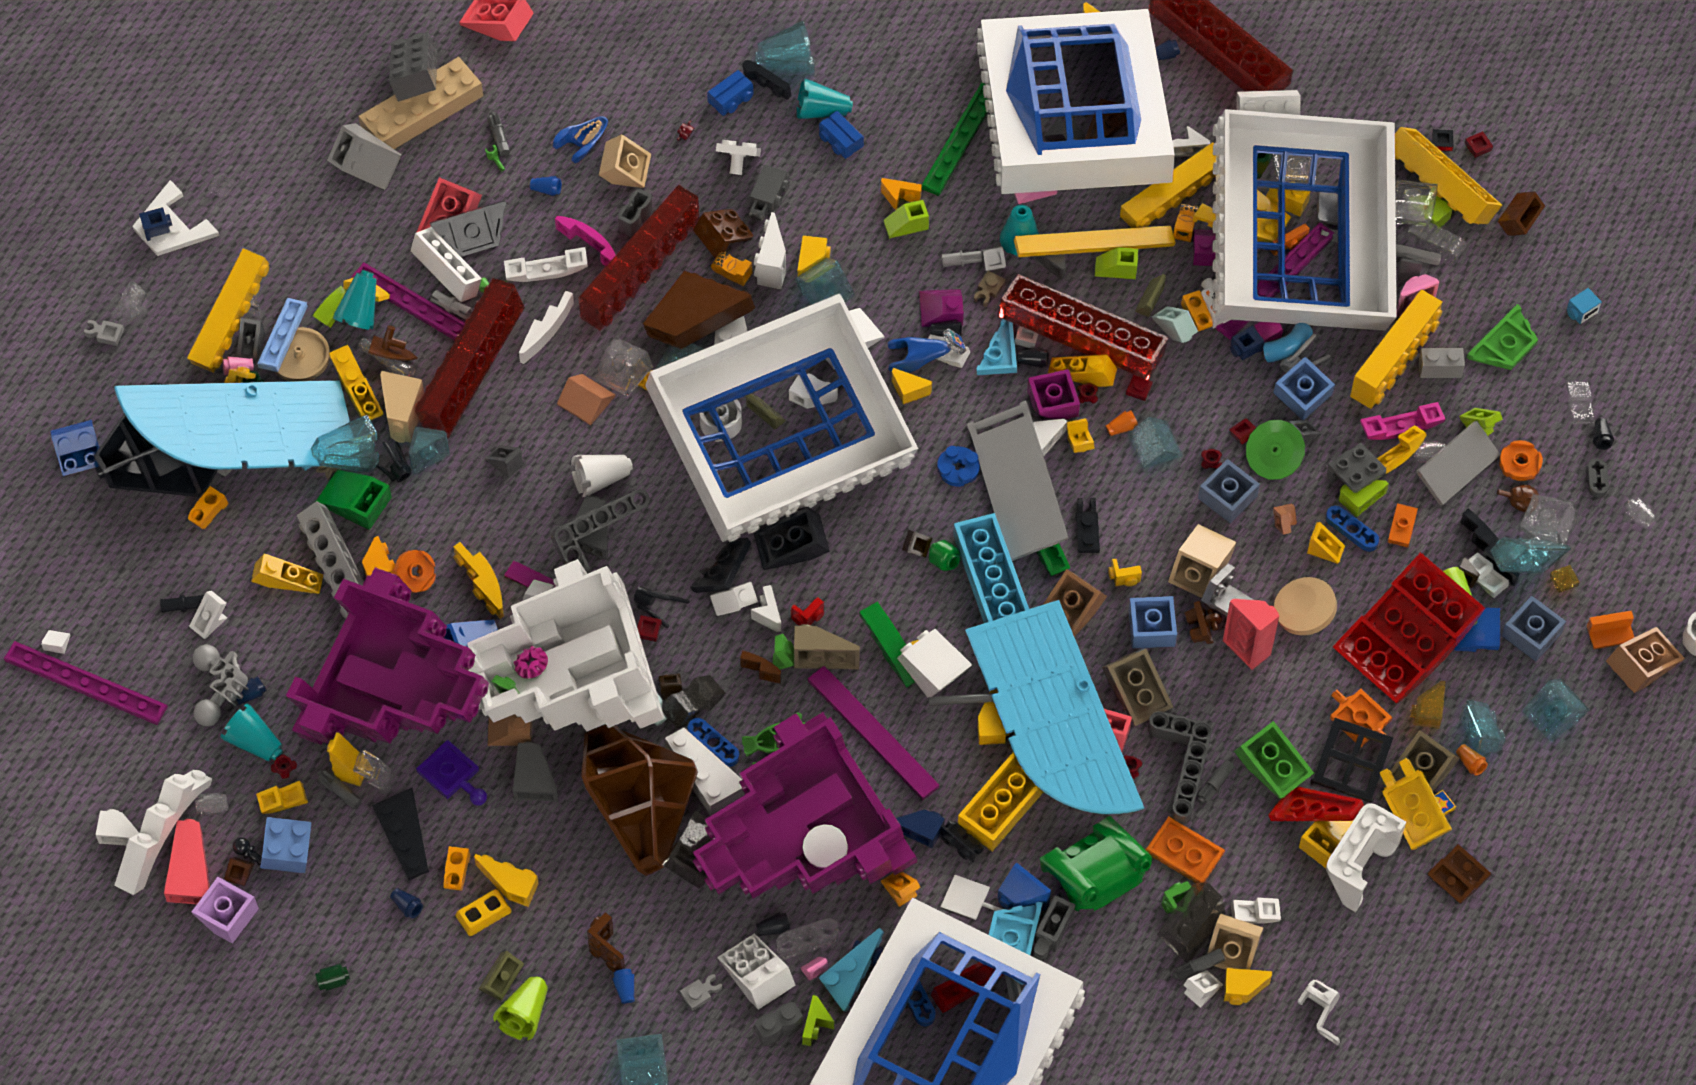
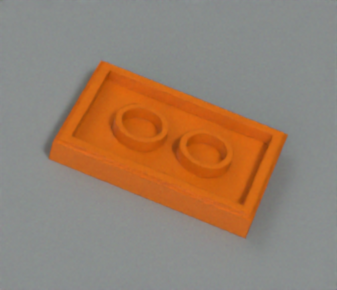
(1185, 851)

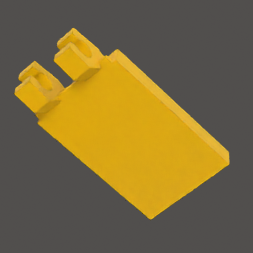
(1416, 804)

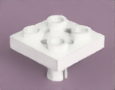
(738, 153)

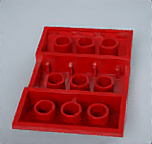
(1410, 629)

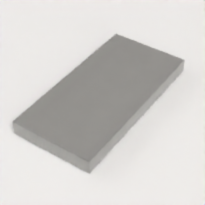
(1458, 463)

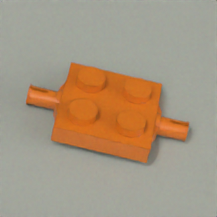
(1362, 711)

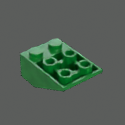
(356, 497)

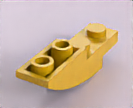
(355, 383)
(483, 578)

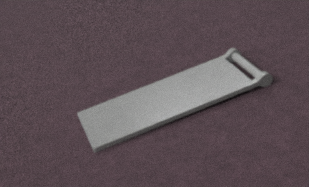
(1018, 482)

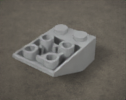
(364, 156)

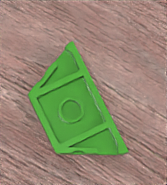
(1506, 342)

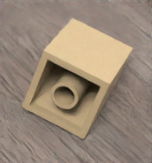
(400, 399)
(1200, 560)

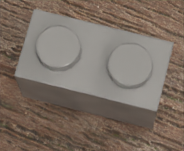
(1441, 362)

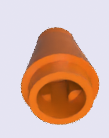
(1124, 422)
(1472, 760)

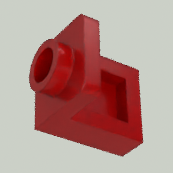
(812, 613)

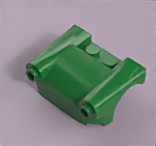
(1098, 866)

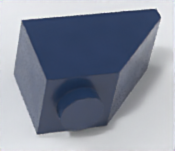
(922, 826)

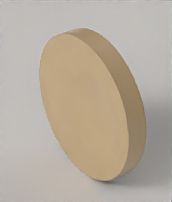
(305, 357)
(1305, 606)

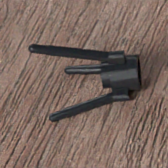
(399, 469)
(647, 597)

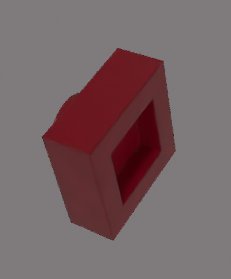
(1478, 144)
(1139, 388)
(1242, 431)
(649, 628)

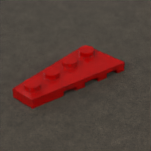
(1315, 805)

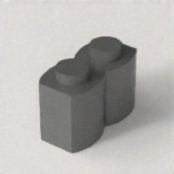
(635, 212)
(783, 1022)

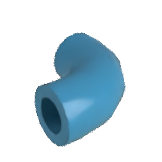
(1287, 345)

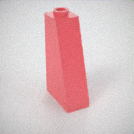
(187, 869)

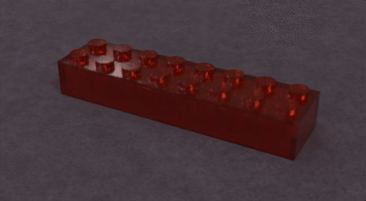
(1223, 44)
(639, 258)
(1082, 326)
(470, 357)

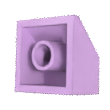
(225, 909)

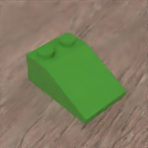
(1274, 760)

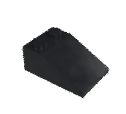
(792, 540)

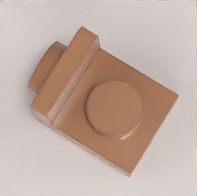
(1285, 517)

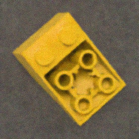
(1323, 839)

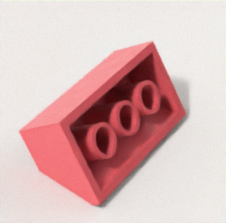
(1251, 630)

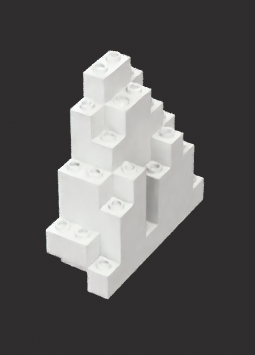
(592, 650)

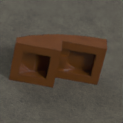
(766, 669)

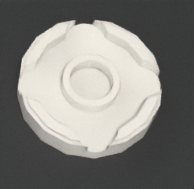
(824, 846)

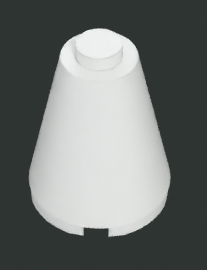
(599, 471)

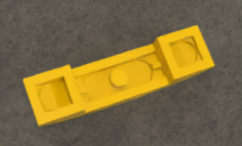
(1409, 443)

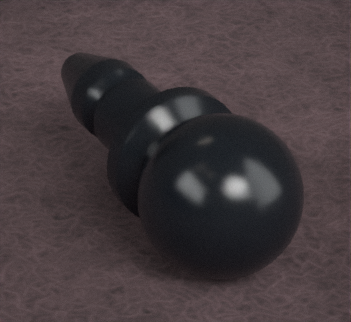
(242, 847)

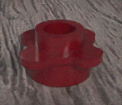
(685, 131)
(1087, 388)
(1207, 455)
(279, 762)
(1135, 763)

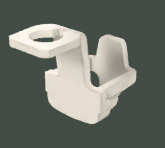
(1326, 1000)

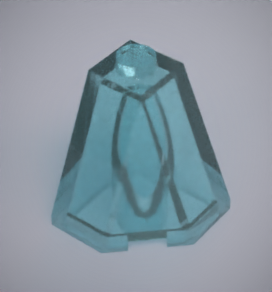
(787, 51)
(348, 447)

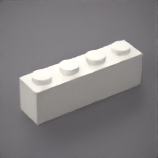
(446, 264)

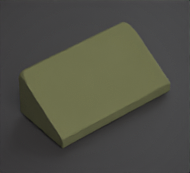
(1151, 295)
(764, 411)
(501, 975)

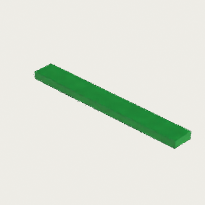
(956, 144)

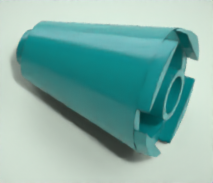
(821, 101)
(1019, 223)
(359, 302)
(252, 734)

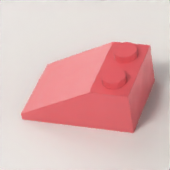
(498, 18)
(448, 200)

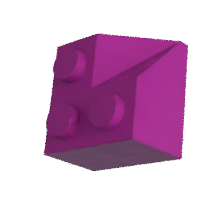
(1054, 395)

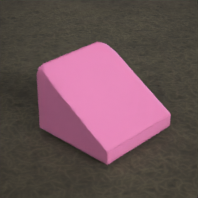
(815, 968)

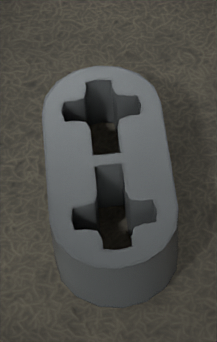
(1593, 478)

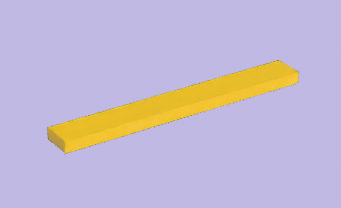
(1094, 241)

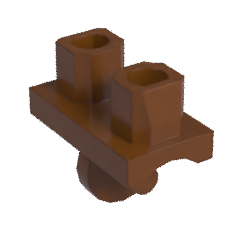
(1199, 615)

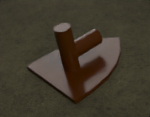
(390, 347)

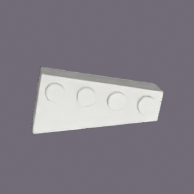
(715, 782)

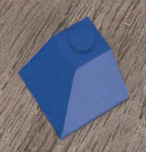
(1022, 890)

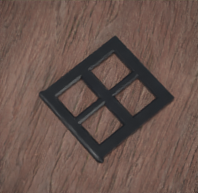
(1352, 760)

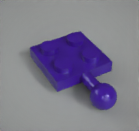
(449, 771)

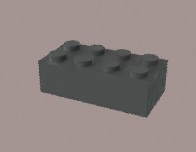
(413, 66)

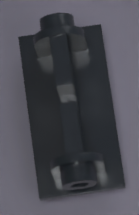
(966, 848)

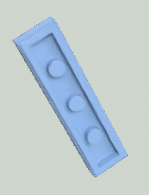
(282, 335)

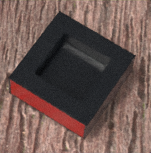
(1443, 139)

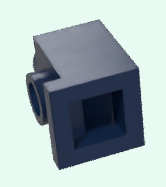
(155, 223)
(1246, 343)

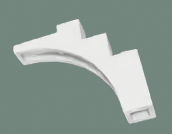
(143, 848)

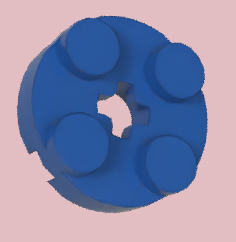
(958, 455)

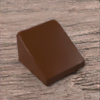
(238, 871)

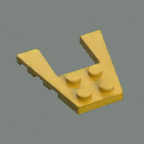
(1266, 228)

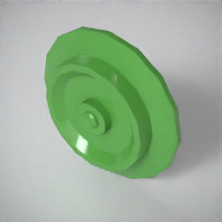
(1275, 449)

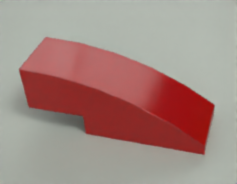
(951, 993)

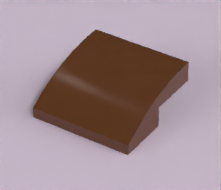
(1459, 874)

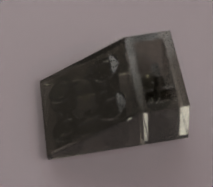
(681, 855)

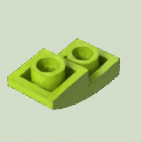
(328, 307)

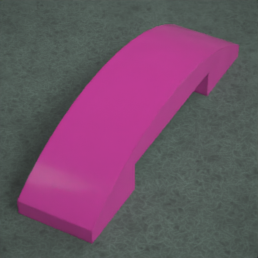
(572, 227)
(1391, 427)

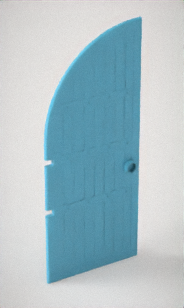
(236, 421)
(1053, 710)

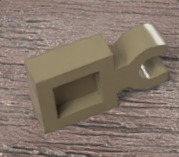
(989, 286)

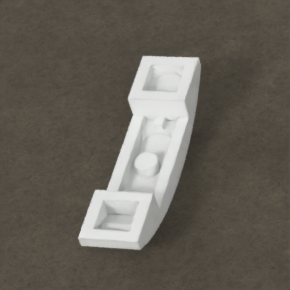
(547, 268)

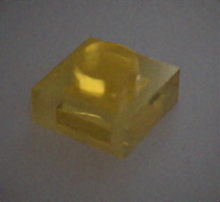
(1564, 578)

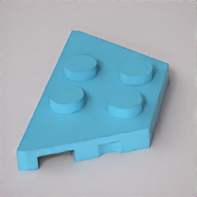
(1016, 926)

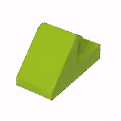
(1484, 417)
(816, 1017)

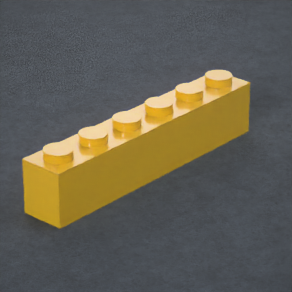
(1159, 198)
(228, 309)

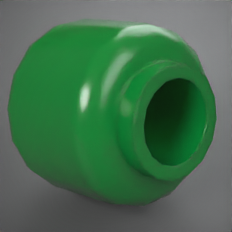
(944, 555)

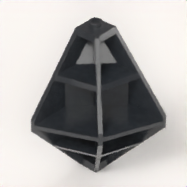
(135, 464)

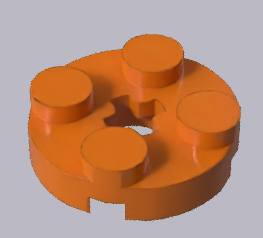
(1517, 471)
(425, 570)

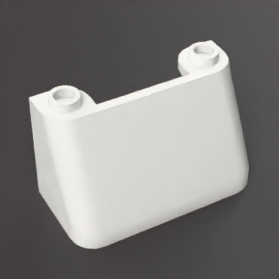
(1370, 832)

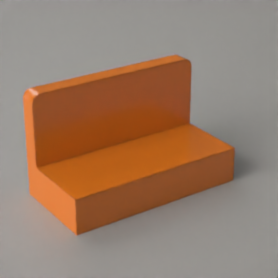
(1610, 629)

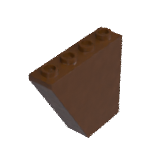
(695, 310)

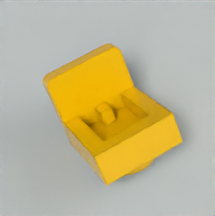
(238, 374)
(1079, 436)
(1125, 576)

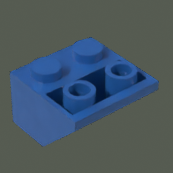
(75, 447)

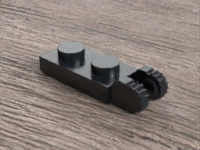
(766, 78)
(1087, 528)

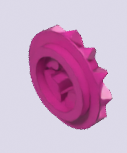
(536, 667)

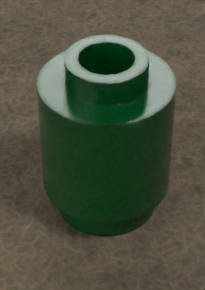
(332, 977)

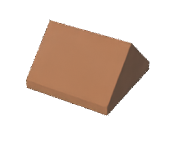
(584, 398)

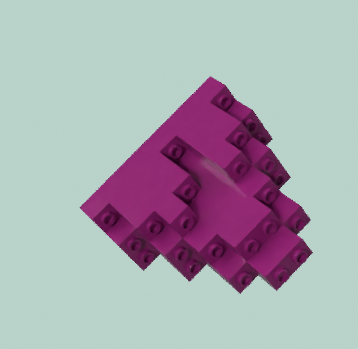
(387, 670)
(785, 797)

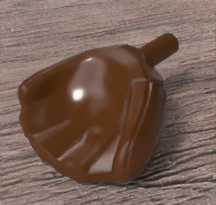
(1519, 496)

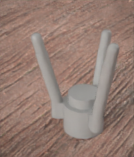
(1288, 363)

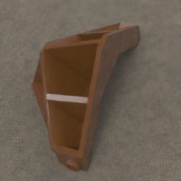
(638, 791)

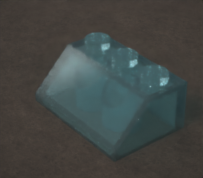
(1527, 554)

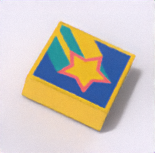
(1445, 802)

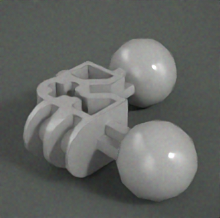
(228, 686)

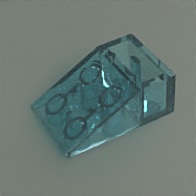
(642, 1060)

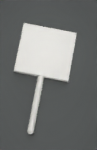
(966, 897)

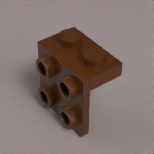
(720, 229)
(598, 935)

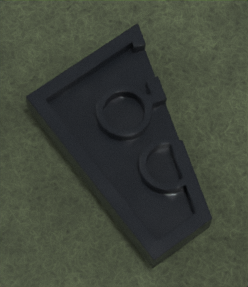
(724, 570)

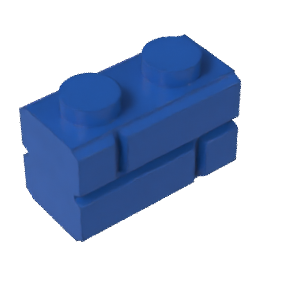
(730, 93)
(841, 135)

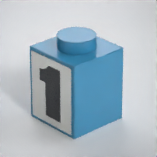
(1583, 306)

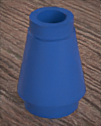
(546, 185)
(624, 985)

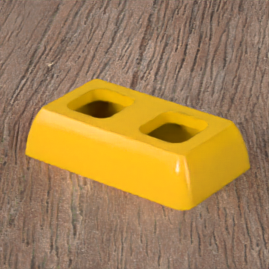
(487, 917)

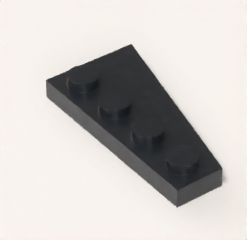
(402, 827)

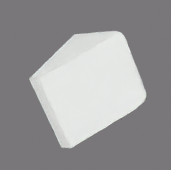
(55, 641)

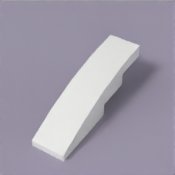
(544, 330)

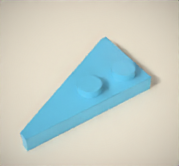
(1001, 355)
(845, 976)

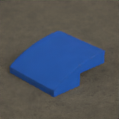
(1484, 633)

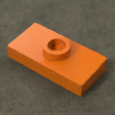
(1293, 237)
(1402, 525)

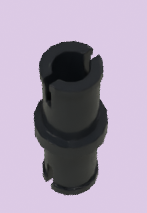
(182, 603)

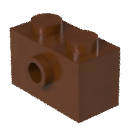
(1521, 213)

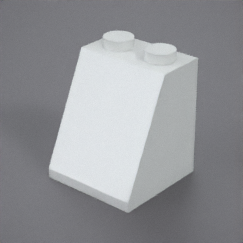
(933, 662)

